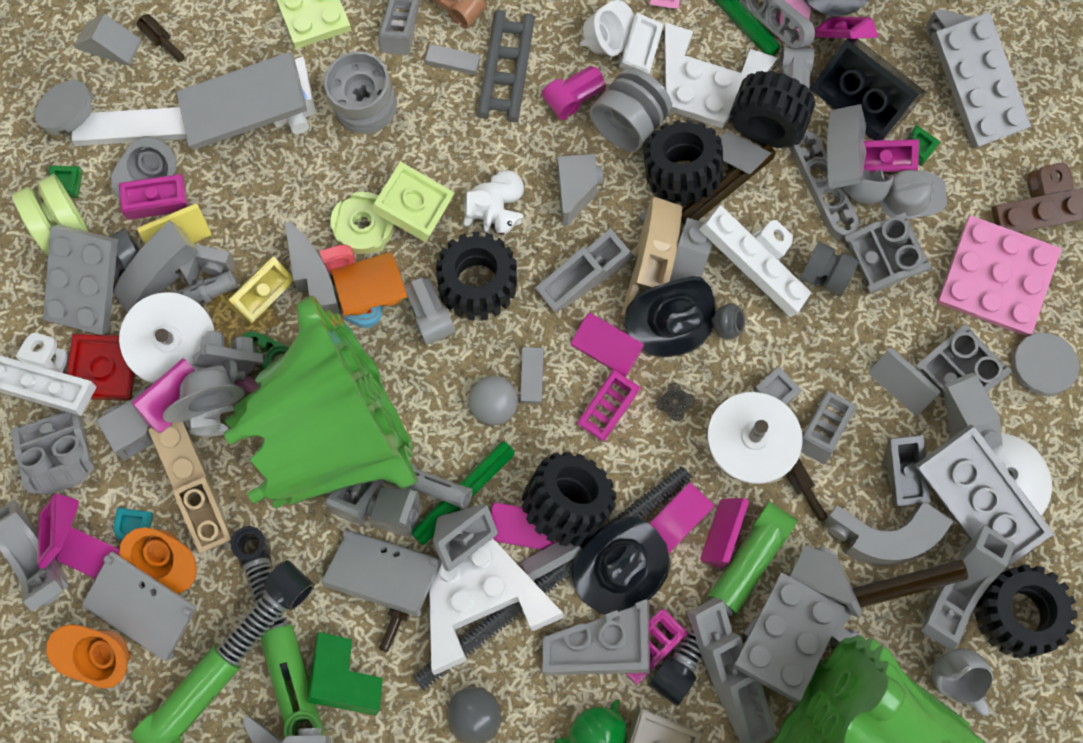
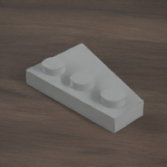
(604, 646)

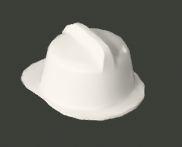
(608, 28)

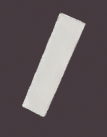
(129, 126)

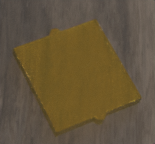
(234, 325)

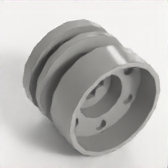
(360, 92)
(631, 109)

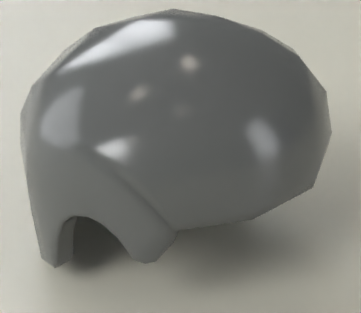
(474, 715)

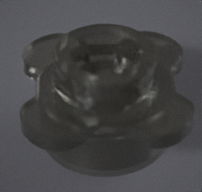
(666, 402)

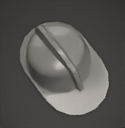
(144, 160)
(915, 194)
(203, 392)

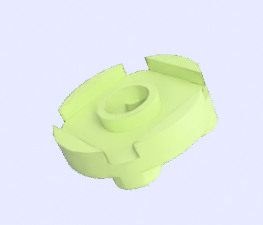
(347, 233)

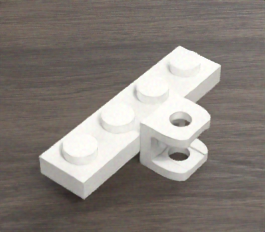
(758, 257)
(42, 380)

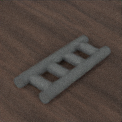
(517, 79)

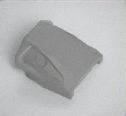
(881, 251)
(960, 356)
(52, 453)

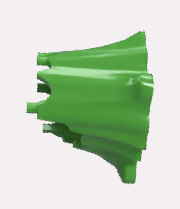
(322, 416)
(869, 699)

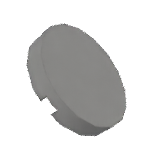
(64, 107)
(1045, 364)

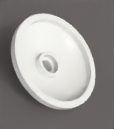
(1027, 468)

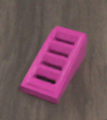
(623, 382)
(53, 527)
(674, 628)

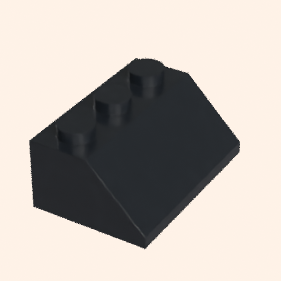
(865, 78)

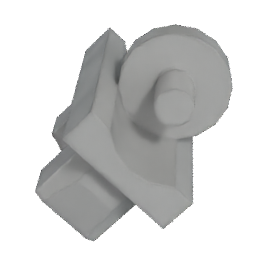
(236, 360)

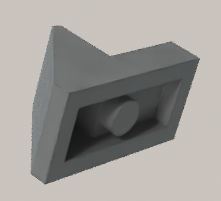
(906, 481)

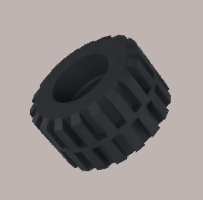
(772, 109)
(680, 143)
(473, 252)
(558, 516)
(1050, 600)

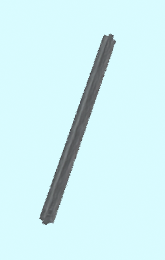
(550, 579)

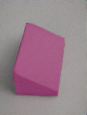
(847, 28)
(892, 155)
(153, 196)
(607, 344)
(161, 395)
(515, 529)
(724, 531)
(84, 552)

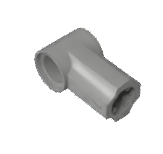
(797, 63)
(431, 318)

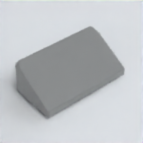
(904, 381)

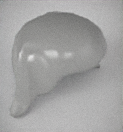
(964, 678)

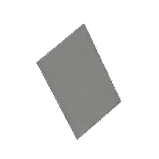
(742, 153)

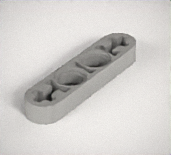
(791, 19)
(819, 187)

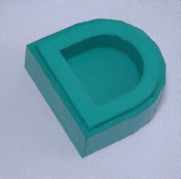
(129, 519)

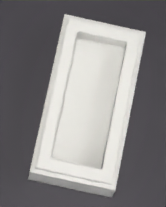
(641, 43)

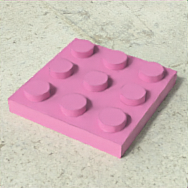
(999, 276)

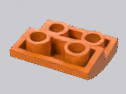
(369, 284)

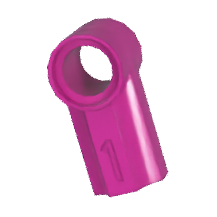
(567, 95)

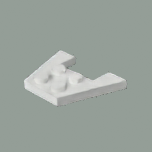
(702, 88)
(475, 589)

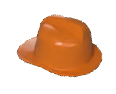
(161, 557)
(89, 655)

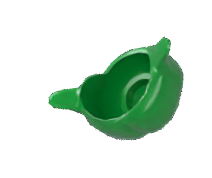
(597, 726)

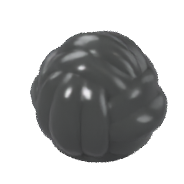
(729, 321)

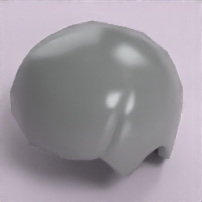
(872, 189)
(493, 400)

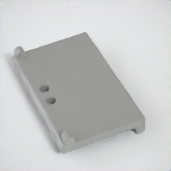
(389, 578)
(135, 610)

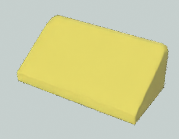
(188, 218)
(260, 290)

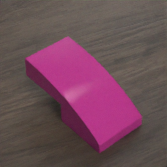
(682, 515)

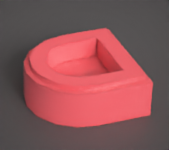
(337, 257)

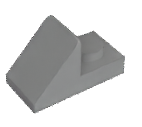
(210, 260)

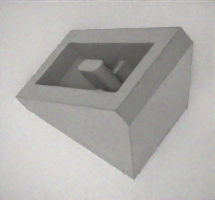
(108, 40)
(353, 501)
(462, 534)

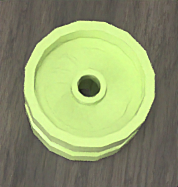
(55, 209)

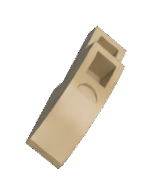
(655, 248)
(191, 487)

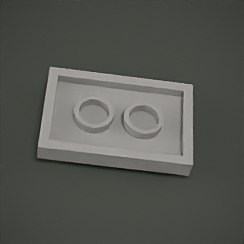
(80, 279)
(789, 638)

